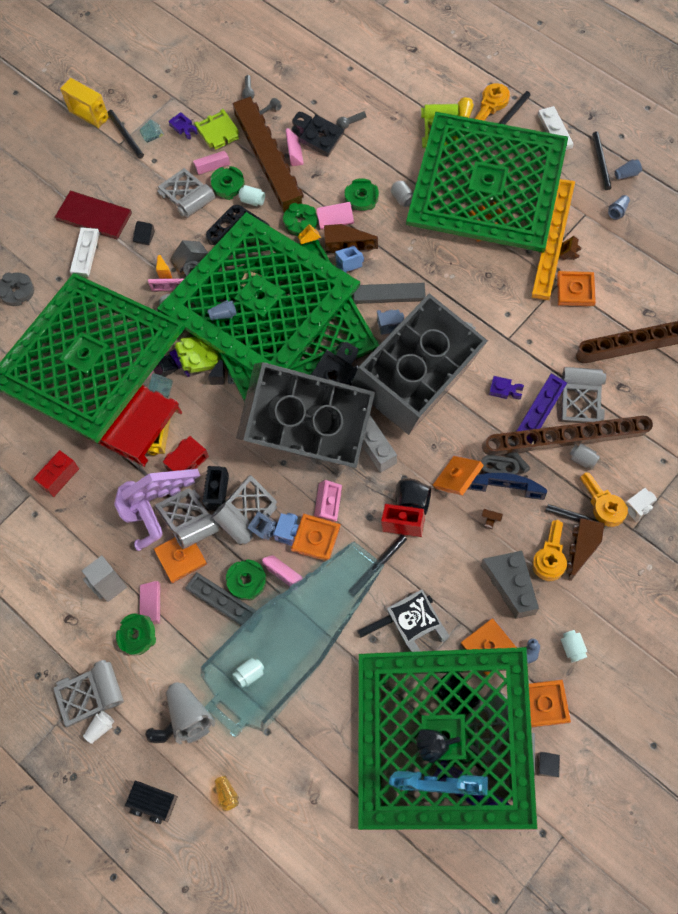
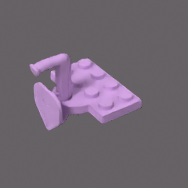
(134, 498)

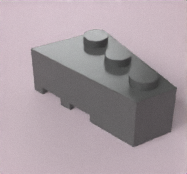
(513, 582)

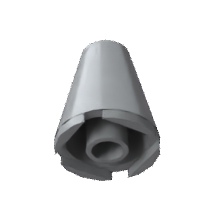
(187, 714)

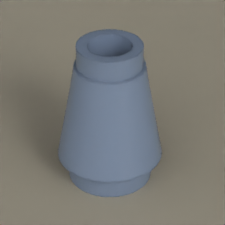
(629, 169)
(618, 208)
(222, 311)

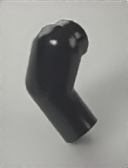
(159, 736)

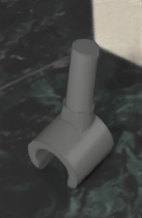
(274, 103)

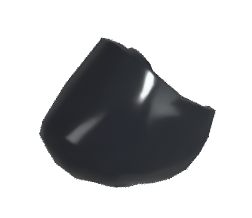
(413, 494)

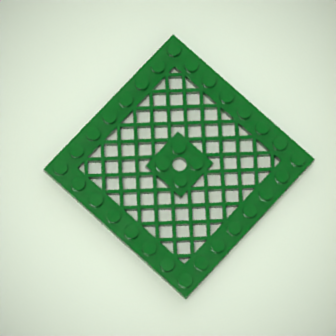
(447, 126)
(245, 231)
(349, 314)
(96, 422)
(514, 661)

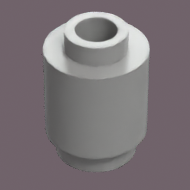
(402, 193)
(584, 456)

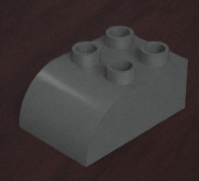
(419, 363)
(305, 414)

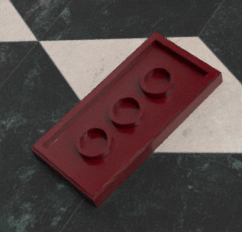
(93, 213)

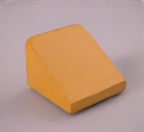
(308, 234)
(162, 269)

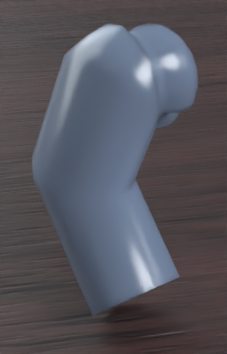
(533, 650)

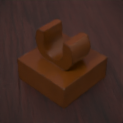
(570, 248)
(491, 517)

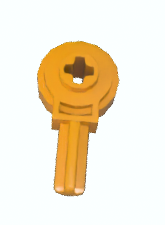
(494, 98)
(607, 507)
(551, 553)

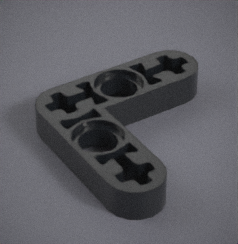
(227, 217)

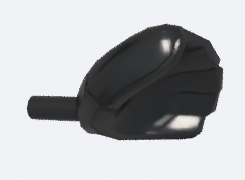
(433, 744)

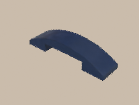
(507, 480)

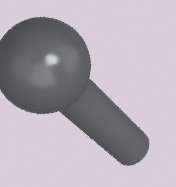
(248, 91)
(344, 122)
(522, 464)

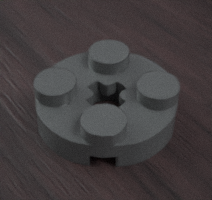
(13, 280)

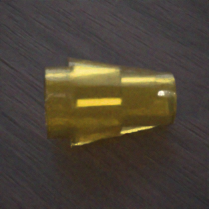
(226, 794)

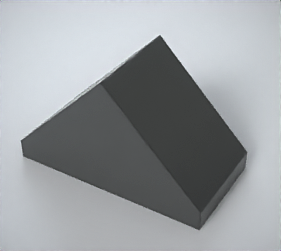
(187, 252)

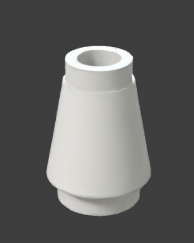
(100, 725)

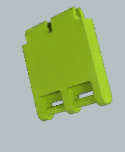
(217, 130)
(196, 355)

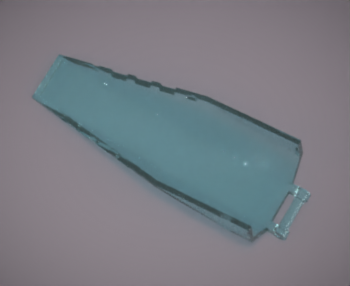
(289, 639)

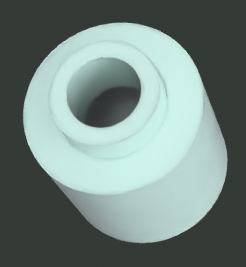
(252, 196)
(574, 646)
(248, 672)

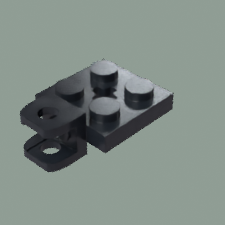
(311, 129)
(338, 362)

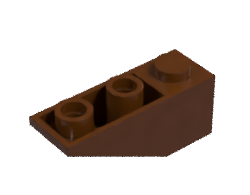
(342, 236)
(587, 539)

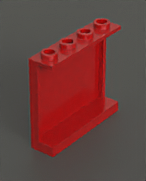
(139, 424)

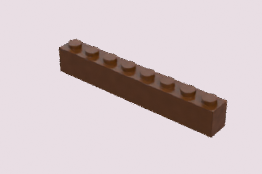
(267, 154)

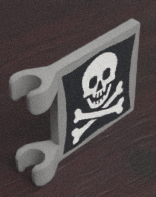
(416, 618)

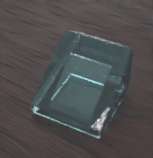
(151, 131)
(160, 384)

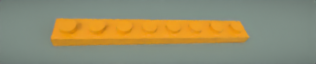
(549, 259)

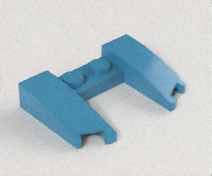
(464, 785)

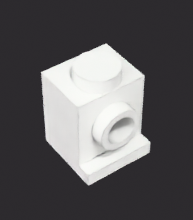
(640, 504)

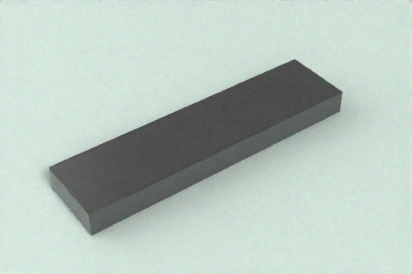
(390, 293)
(220, 599)

